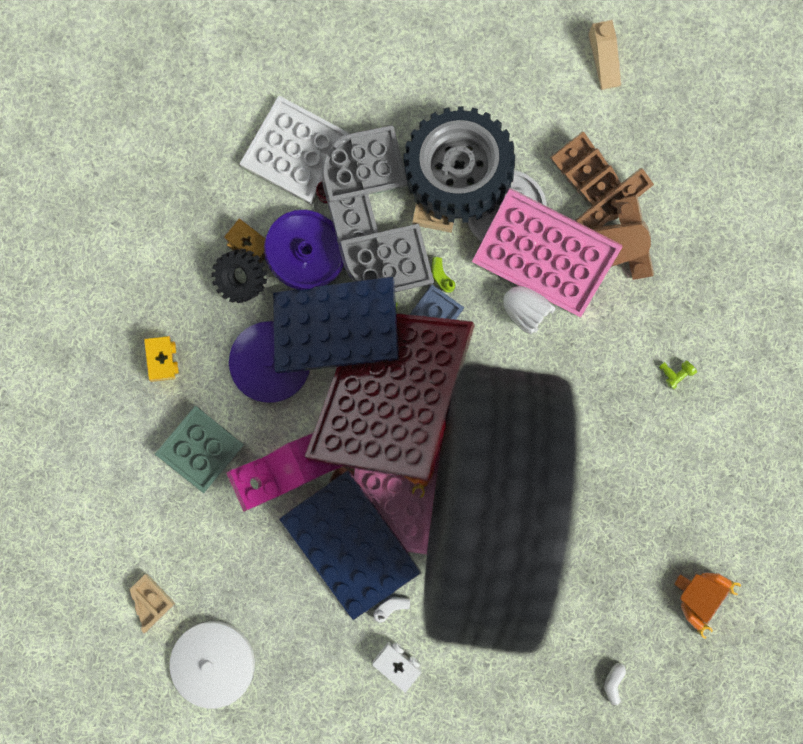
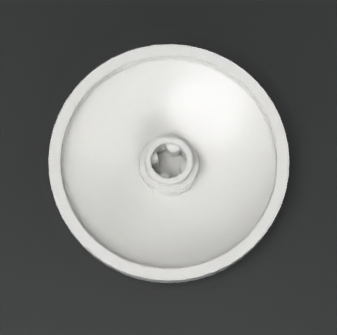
(212, 664)

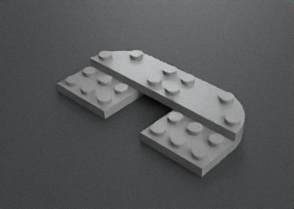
(351, 171)

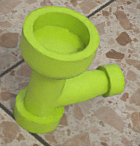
(673, 378)

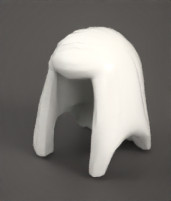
(526, 308)

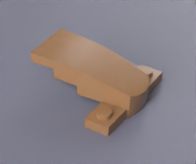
(596, 180)
(633, 236)

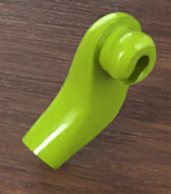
(440, 277)

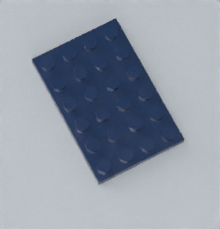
(335, 325)
(350, 545)

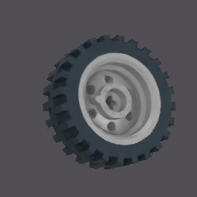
(459, 164)

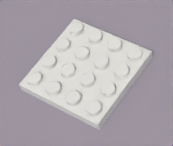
(292, 149)

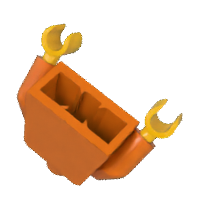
(703, 597)

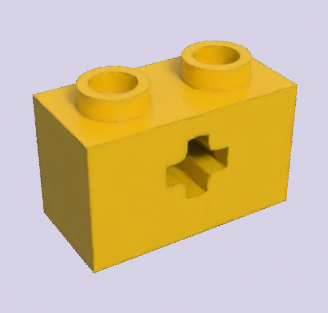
(154, 348)

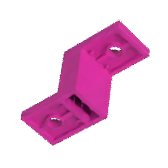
(276, 473)

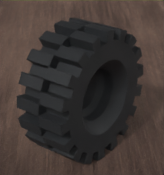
(226, 279)

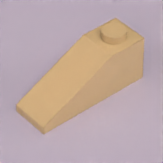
(605, 54)

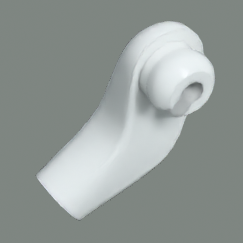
(390, 605)
(612, 681)

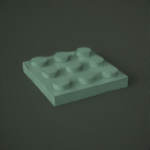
(199, 449)

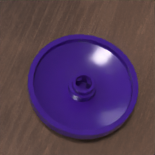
(303, 250)
(254, 366)

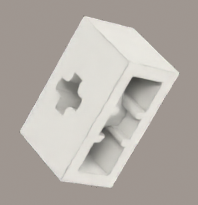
(401, 677)

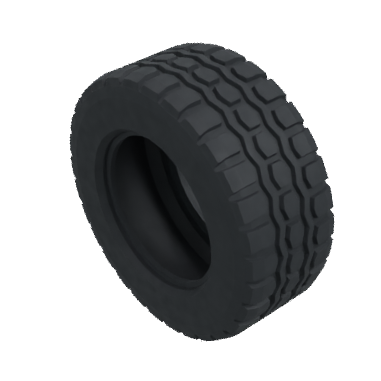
(502, 509)

